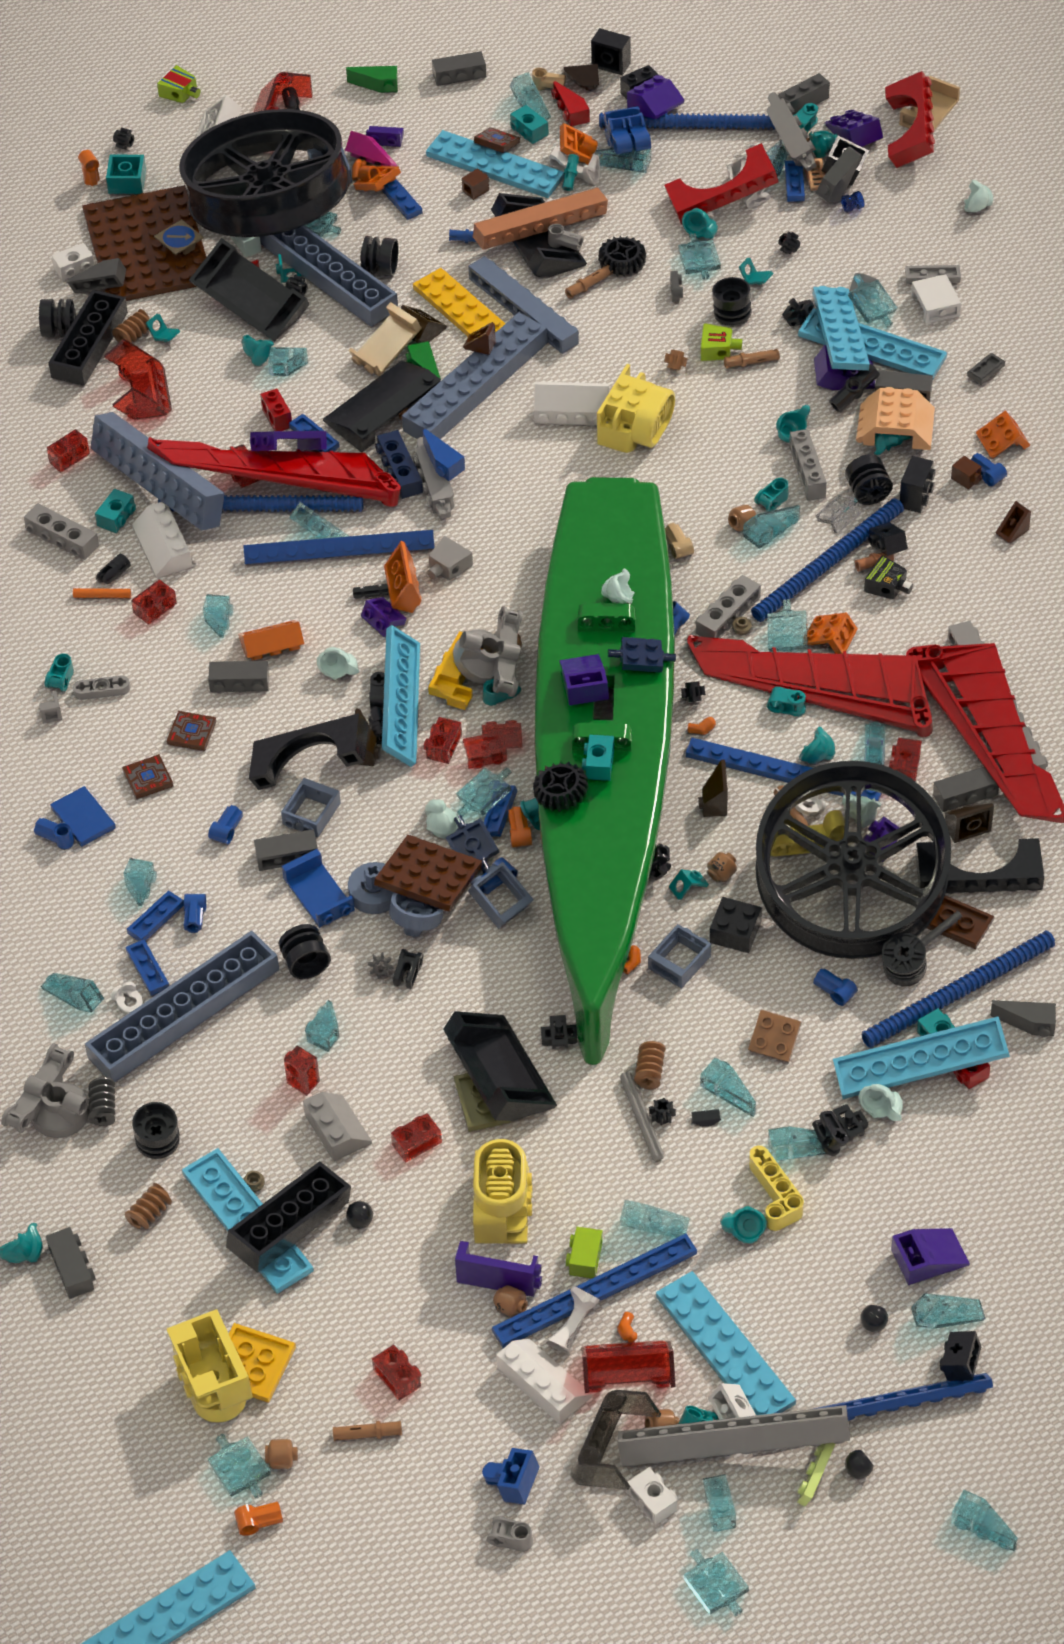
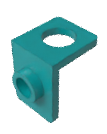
(283, 272)
(754, 277)
(163, 333)
(689, 879)

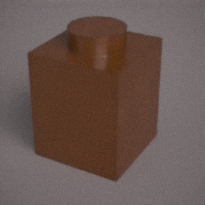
(475, 184)
(966, 472)

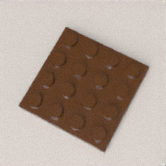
(428, 873)

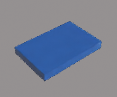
(83, 815)

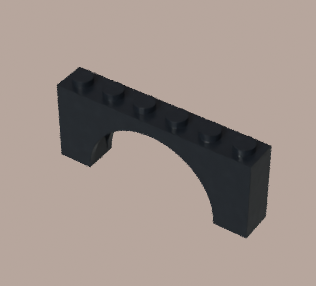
(274, 752)
(1021, 873)

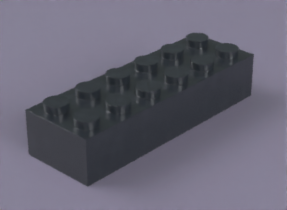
(87, 337)
(288, 1216)

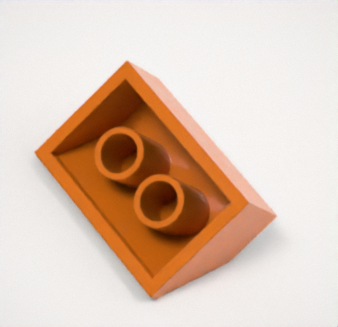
(402, 580)
(271, 639)

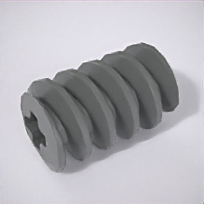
(101, 1101)

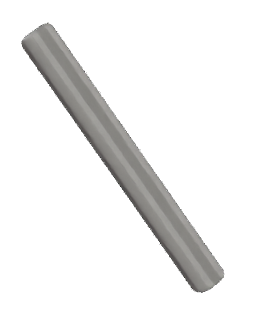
(642, 1116)

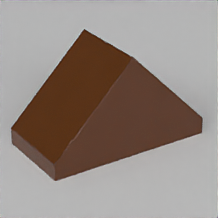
(481, 340)
(1015, 523)

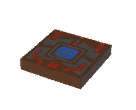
(496, 139)
(191, 730)
(147, 776)

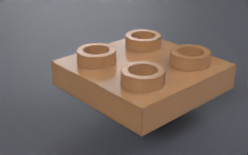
(774, 1036)

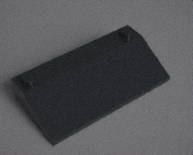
(535, 250)
(249, 291)
(380, 402)
(498, 1065)

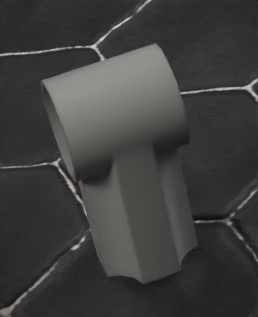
(559, 237)

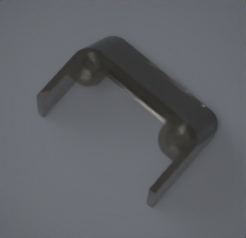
(587, 1466)

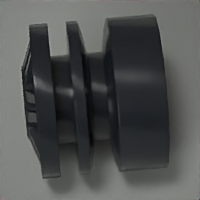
(379, 255)
(731, 301)
(55, 317)
(868, 479)
(304, 951)
(902, 969)
(156, 1130)

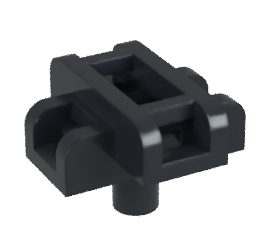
(797, 312)
(660, 862)
(558, 1027)
(851, 1119)

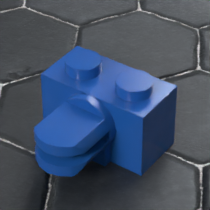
(514, 1475)

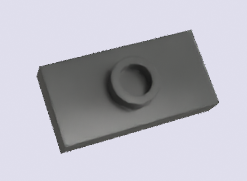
(986, 368)

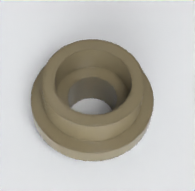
(742, 625)
(254, 1176)

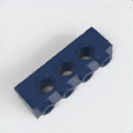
(399, 463)

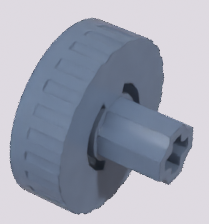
(364, 901)
(417, 917)

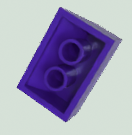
(655, 97)

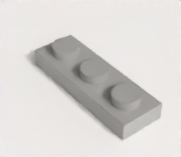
(916, 273)

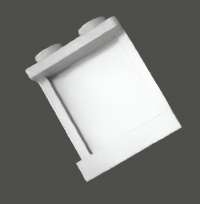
(936, 298)

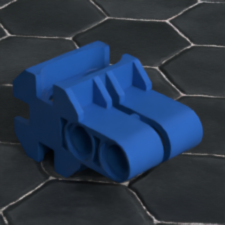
(626, 130)

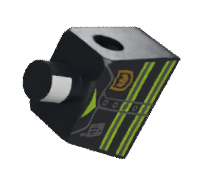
(887, 579)

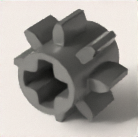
(376, 961)

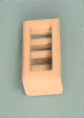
(819, 164)

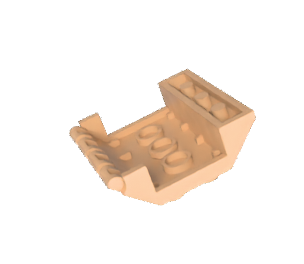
(897, 414)

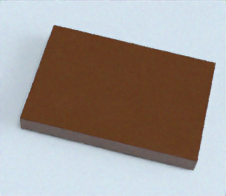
(969, 928)

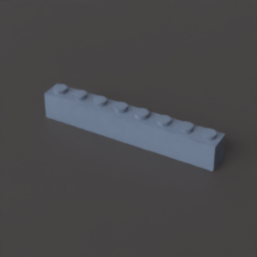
(520, 299)

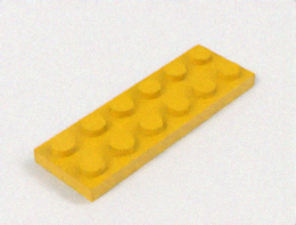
(455, 302)

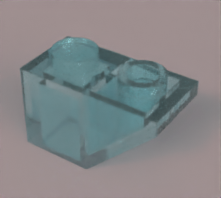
(286, 360)
(217, 613)
(138, 879)
(323, 1029)
(719, 1503)

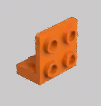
(1001, 434)
(833, 629)

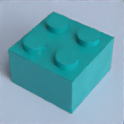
(126, 174)

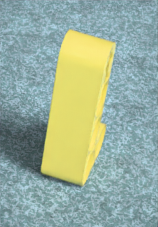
(832, 828)
(773, 1185)

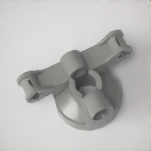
(498, 654)
(41, 1097)

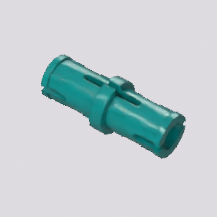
(570, 172)

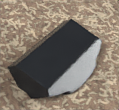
(706, 1117)

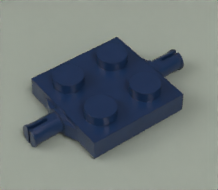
(641, 654)
(473, 840)

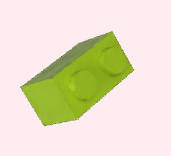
(585, 1252)

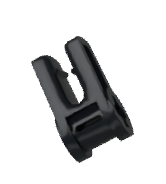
(411, 962)
(830, 1132)

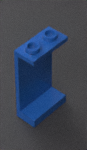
(317, 889)

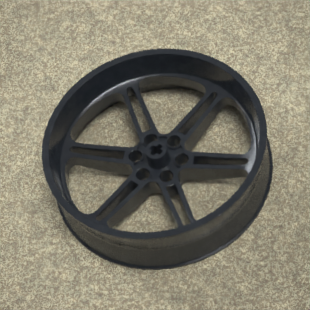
(269, 193)
(845, 778)

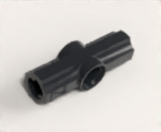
(847, 395)

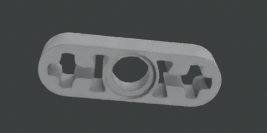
(95, 693)

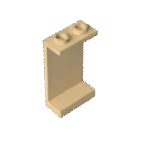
(943, 98)
(387, 341)

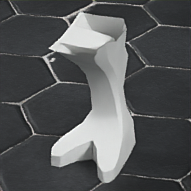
(589, 173)
(752, 199)
(565, 1335)

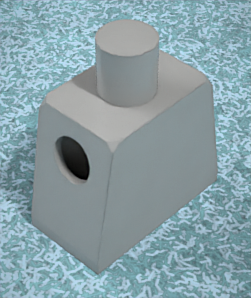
(449, 559)

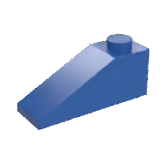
(445, 459)

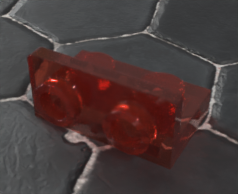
(511, 732)
(485, 750)

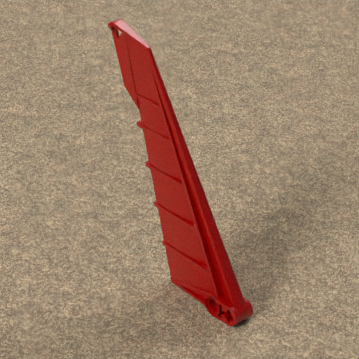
(325, 471)
(861, 674)
(986, 693)

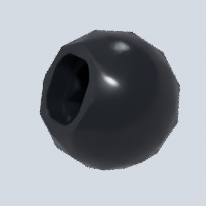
(359, 1214)
(874, 1318)
(858, 1464)

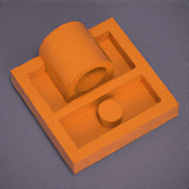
(576, 142)
(375, 177)

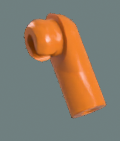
(355, 168)
(702, 728)
(634, 959)
(624, 1328)

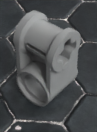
(506, 1532)

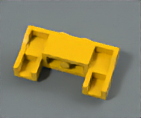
(448, 681)

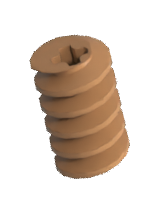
(132, 327)
(649, 1065)
(148, 1206)

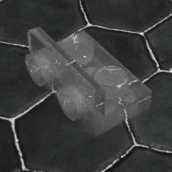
(840, 512)

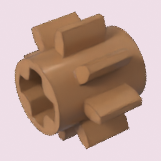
(675, 359)

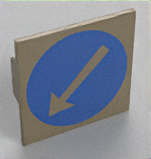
(179, 238)

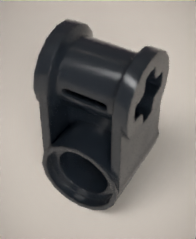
(376, 692)

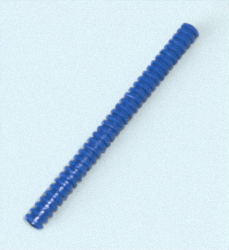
(727, 121)
(290, 503)
(825, 560)
(958, 988)

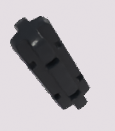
(370, 591)

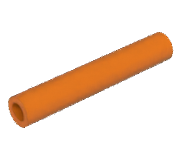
(101, 593)

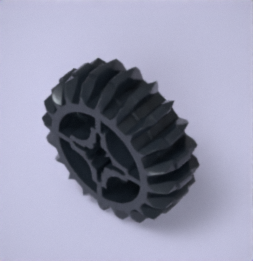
(622, 255)
(560, 786)

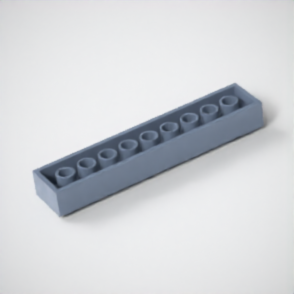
(333, 273)
(475, 378)
(172, 484)
(182, 1006)

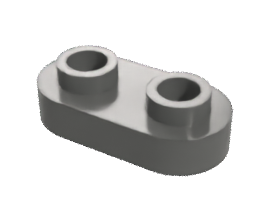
(675, 281)

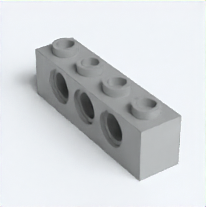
(807, 465)
(61, 531)
(730, 605)

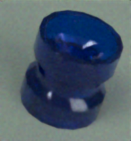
(852, 201)

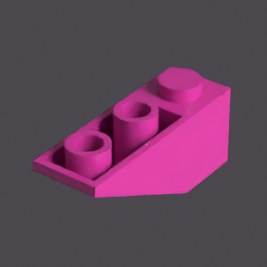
(367, 147)

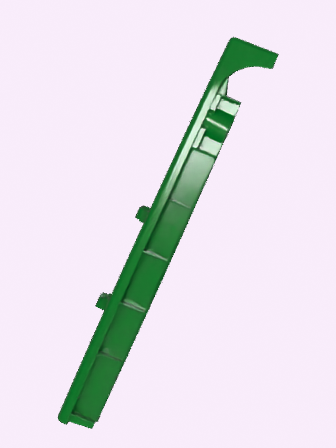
(606, 845)

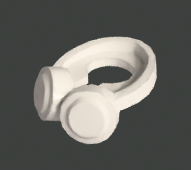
(818, 806)
(129, 989)

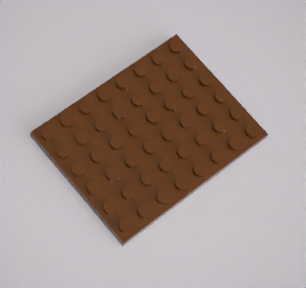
(127, 230)

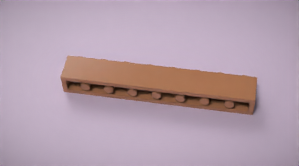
(539, 218)

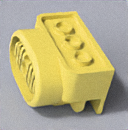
(634, 412)
(501, 1193)
(210, 1367)

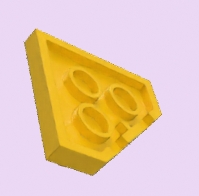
(262, 1357)

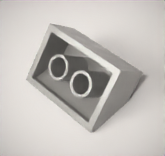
(335, 1124)

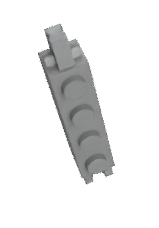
(790, 132)
(438, 489)

